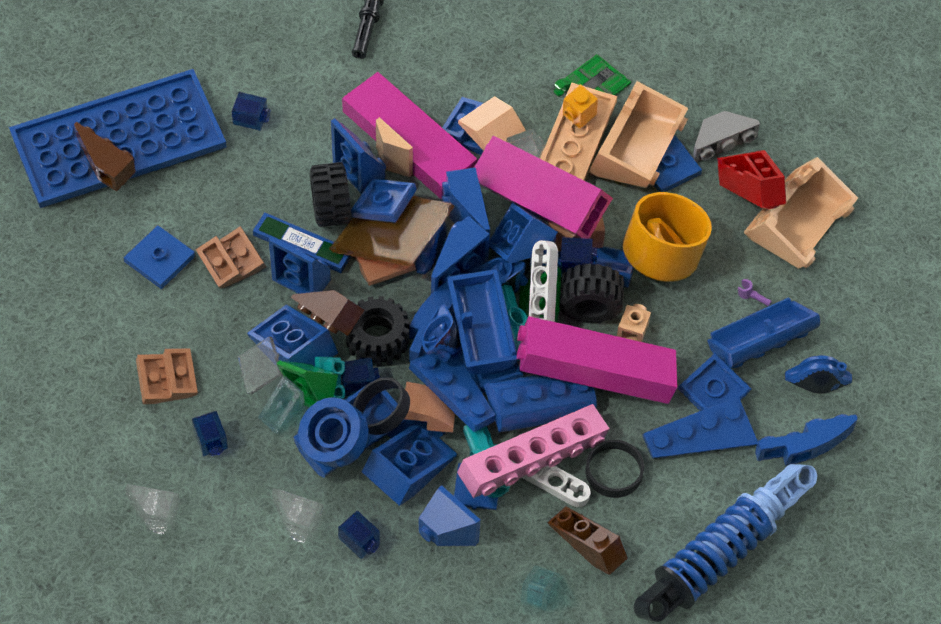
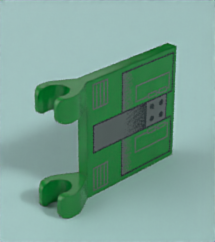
(596, 75)

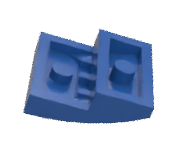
(452, 127)

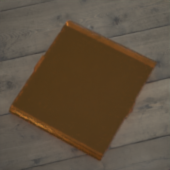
(393, 241)

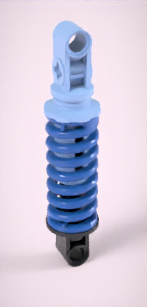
(722, 543)

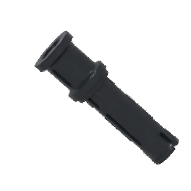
(369, 16)

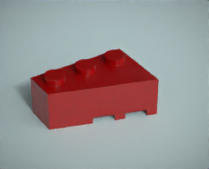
(753, 178)

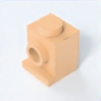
(634, 322)

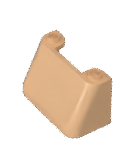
(639, 138)
(813, 203)

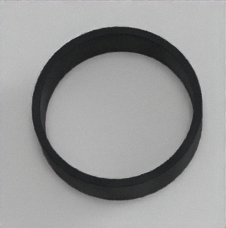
(396, 416)
(611, 492)

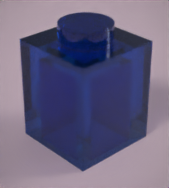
(250, 111)
(577, 252)
(358, 374)
(210, 434)
(359, 535)

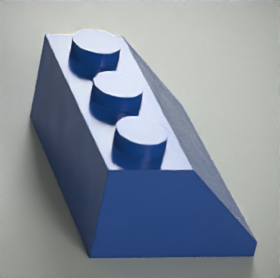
(519, 233)

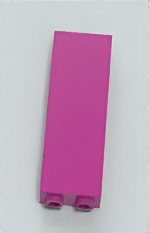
(432, 146)
(541, 188)
(597, 360)

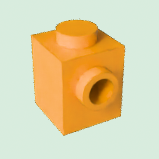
(580, 106)

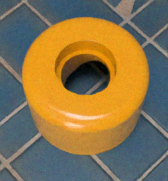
(666, 236)

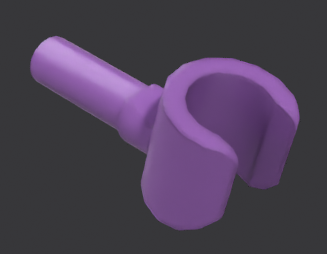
(749, 292)

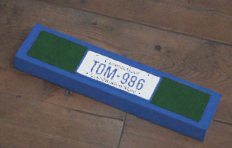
(299, 238)

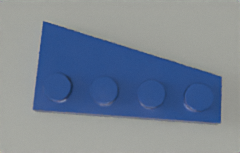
(455, 388)
(704, 431)

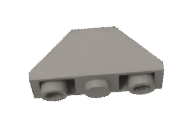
(723, 133)

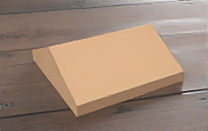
(490, 120)
(393, 150)

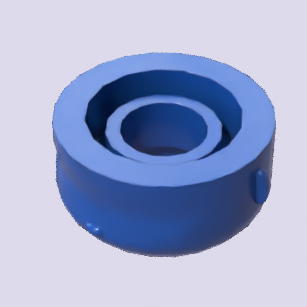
(321, 420)

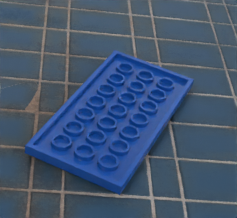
(153, 122)

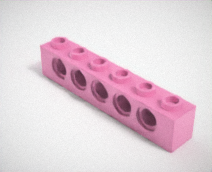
(475, 469)

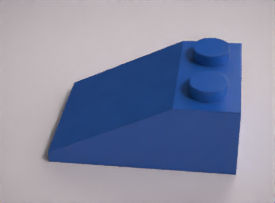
(356, 156)
(465, 194)
(462, 252)
(296, 269)
(295, 336)
(407, 462)

